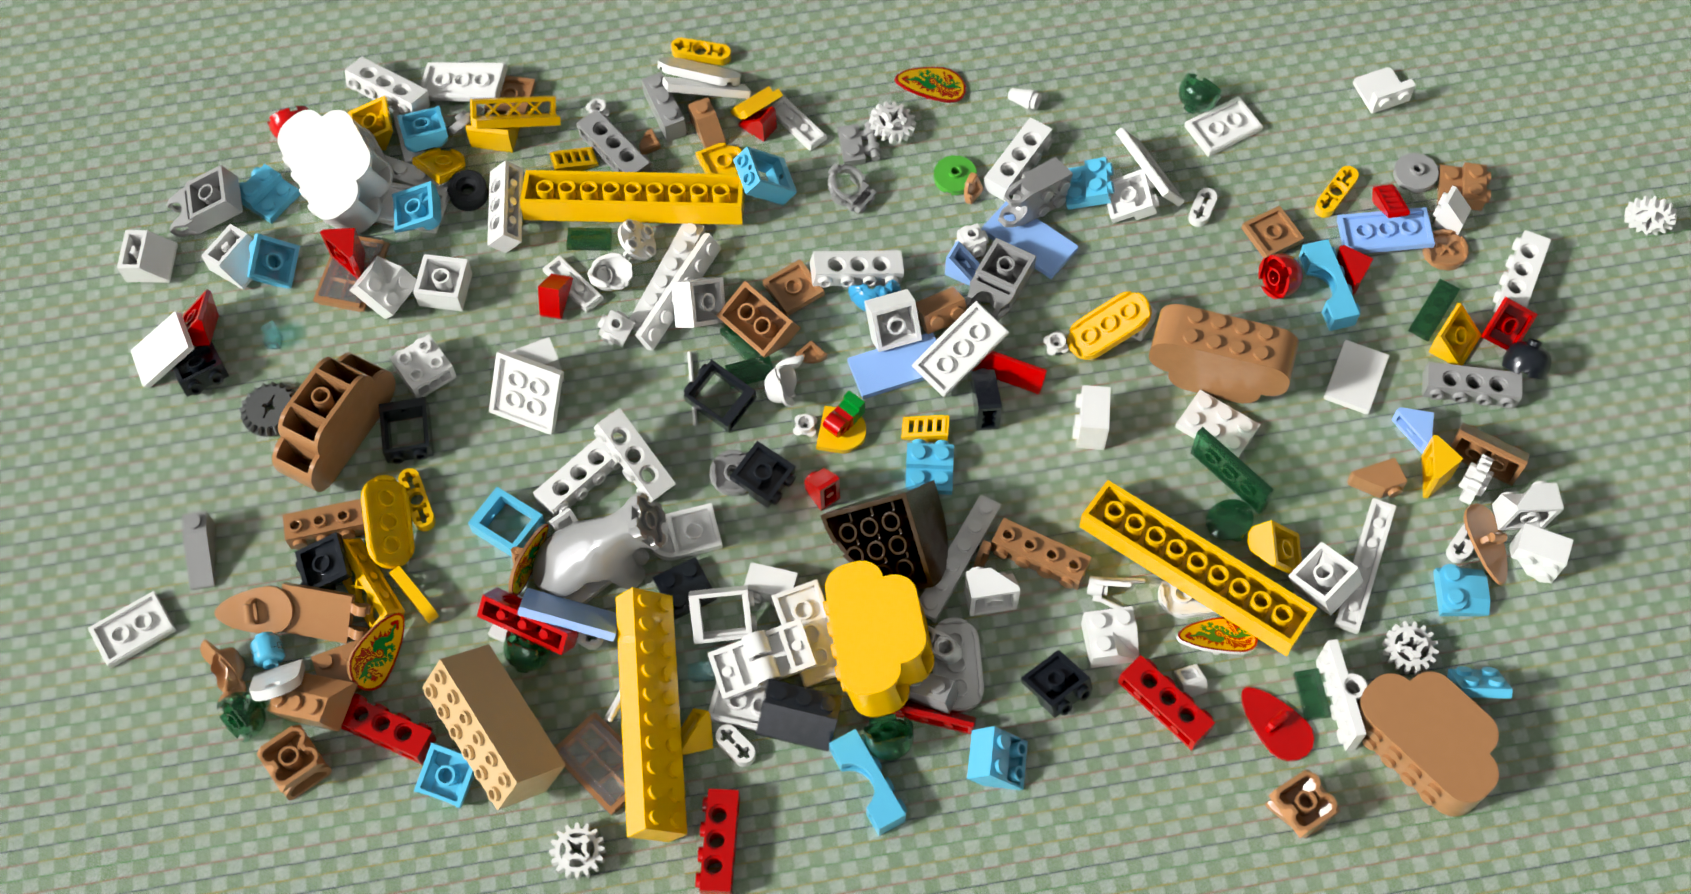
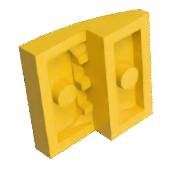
(756, 103)

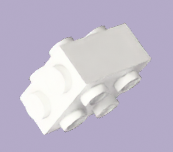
(423, 366)

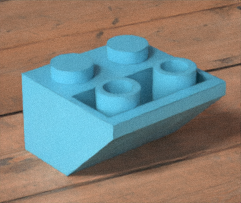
(997, 759)

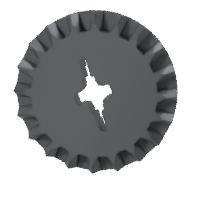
(253, 409)

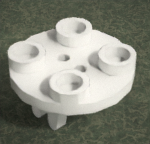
(637, 240)

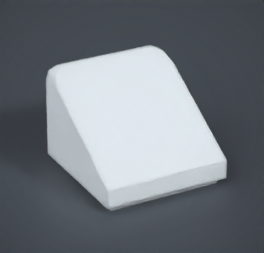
(1191, 680)

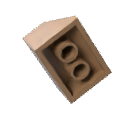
(758, 320)
(1507, 459)
(315, 702)

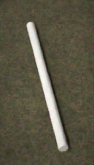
(691, 377)

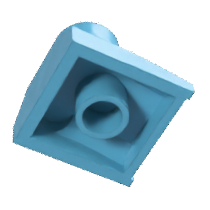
(423, 129)
(417, 208)
(272, 261)
(1461, 591)
(445, 775)

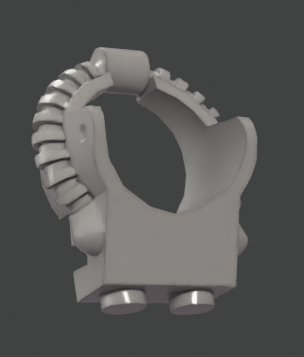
(855, 202)

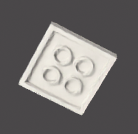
(526, 391)

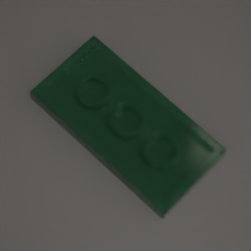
(1231, 470)

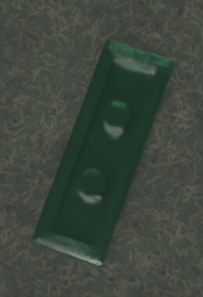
(1434, 310)

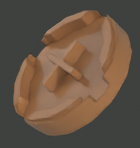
(1449, 250)

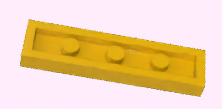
(514, 120)
(371, 580)

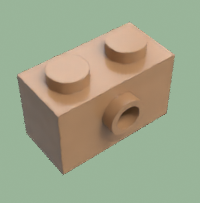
(940, 310)

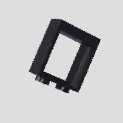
(739, 407)
(400, 411)

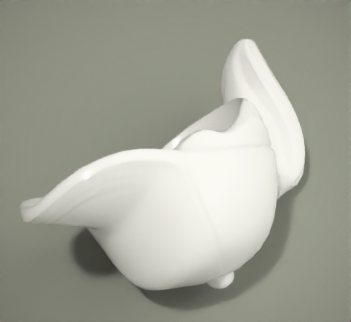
(782, 380)

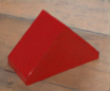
(760, 123)
(1354, 265)
(553, 295)

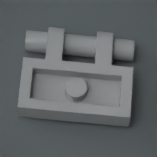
(851, 144)

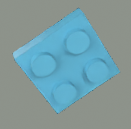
(1480, 682)

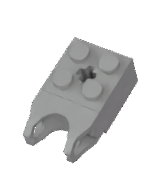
(1037, 193)
(206, 202)
(1001, 277)

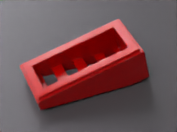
(1389, 201)

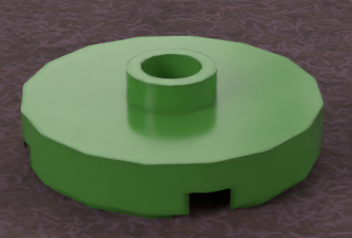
(950, 182)

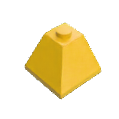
(1275, 545)

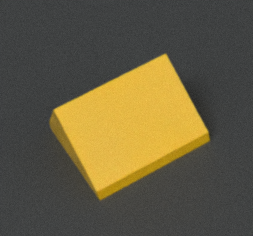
(376, 119)
(493, 139)
(1456, 337)
(1438, 465)

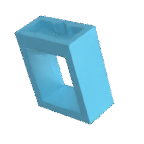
(778, 189)
(491, 508)

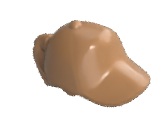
(227, 667)

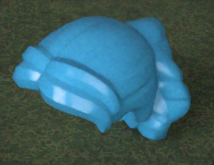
(862, 292)

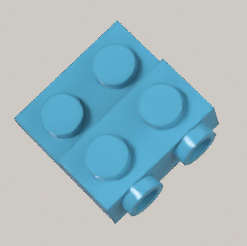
(1090, 184)
(267, 193)
(930, 463)

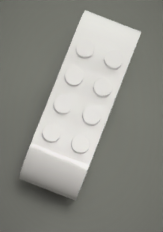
(336, 167)

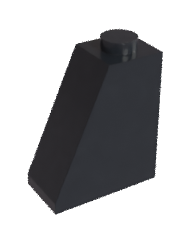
(986, 399)

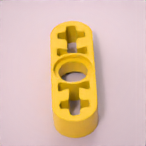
(714, 59)
(1336, 200)
(424, 506)
(414, 594)

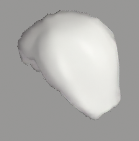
(610, 272)

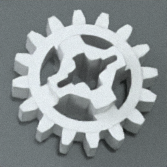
(892, 122)
(1650, 215)
(1476, 479)
(1405, 656)
(583, 843)

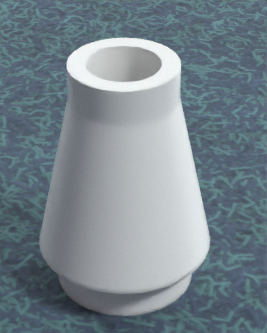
(1025, 97)

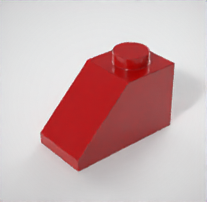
(823, 487)

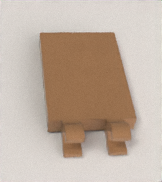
(325, 613)

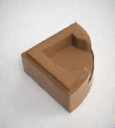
(649, 143)
(973, 188)
(812, 353)
(983, 554)

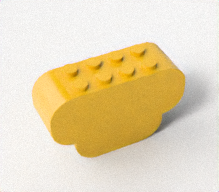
(876, 636)

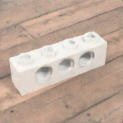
(377, 81)
(1032, 133)
(505, 207)
(846, 262)
(1527, 262)
(633, 442)
(565, 479)

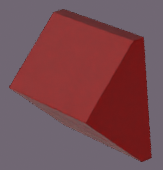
(345, 248)
(202, 319)
(1509, 324)

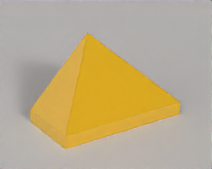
(697, 732)

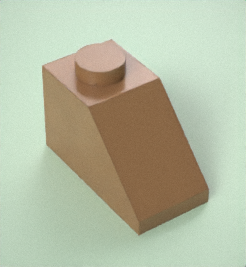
(706, 122)
(1379, 479)

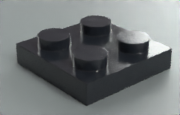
(679, 581)

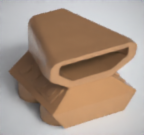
(293, 762)
(1303, 804)

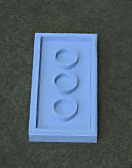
(1377, 233)
(1035, 237)
(888, 369)
(568, 614)

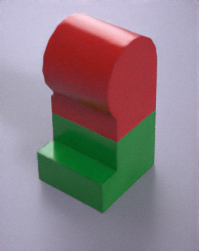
(845, 414)

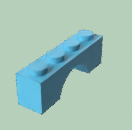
(1321, 261)
(852, 755)

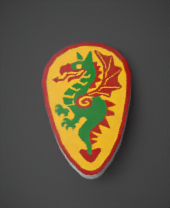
(1218, 637)

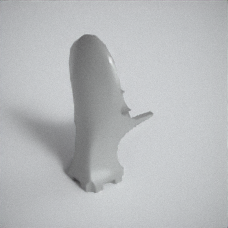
(601, 549)

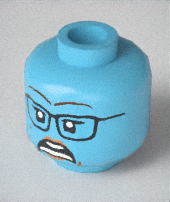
(267, 650)

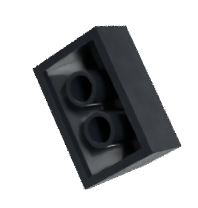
(798, 715)

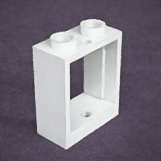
(720, 635)

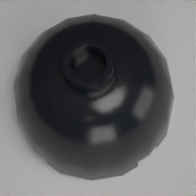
(1528, 358)

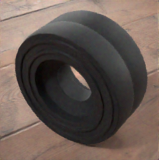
(465, 179)

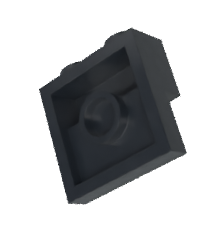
(200, 370)
(764, 474)
(323, 563)
(1058, 684)

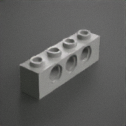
(612, 145)
(1482, 379)

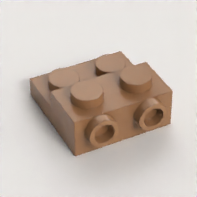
(1470, 181)

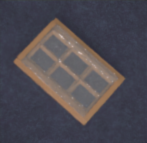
(337, 281)
(596, 761)

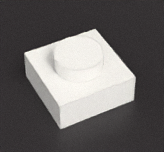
(563, 519)

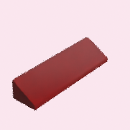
(1014, 371)
(952, 721)

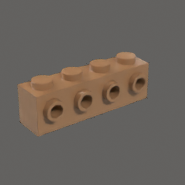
(314, 524)
(1040, 554)

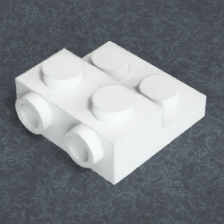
(1132, 197)

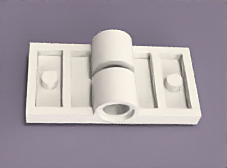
(762, 657)
(1344, 694)

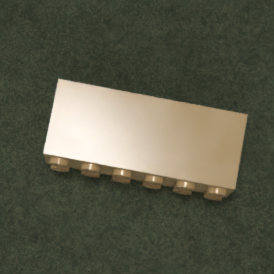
(493, 726)

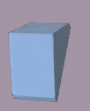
(961, 264)
(1415, 425)

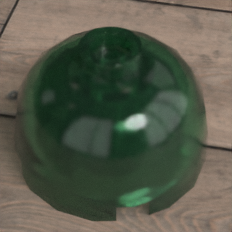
(1198, 95)
(524, 654)
(242, 715)
(889, 737)

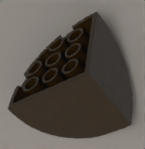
(896, 532)

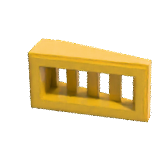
(571, 154)
(932, 420)

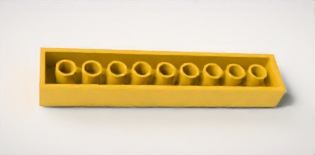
(633, 196)
(1197, 567)
(650, 716)

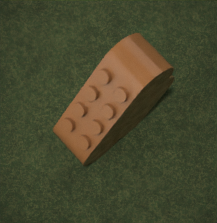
(1222, 354)
(330, 418)
(1432, 739)

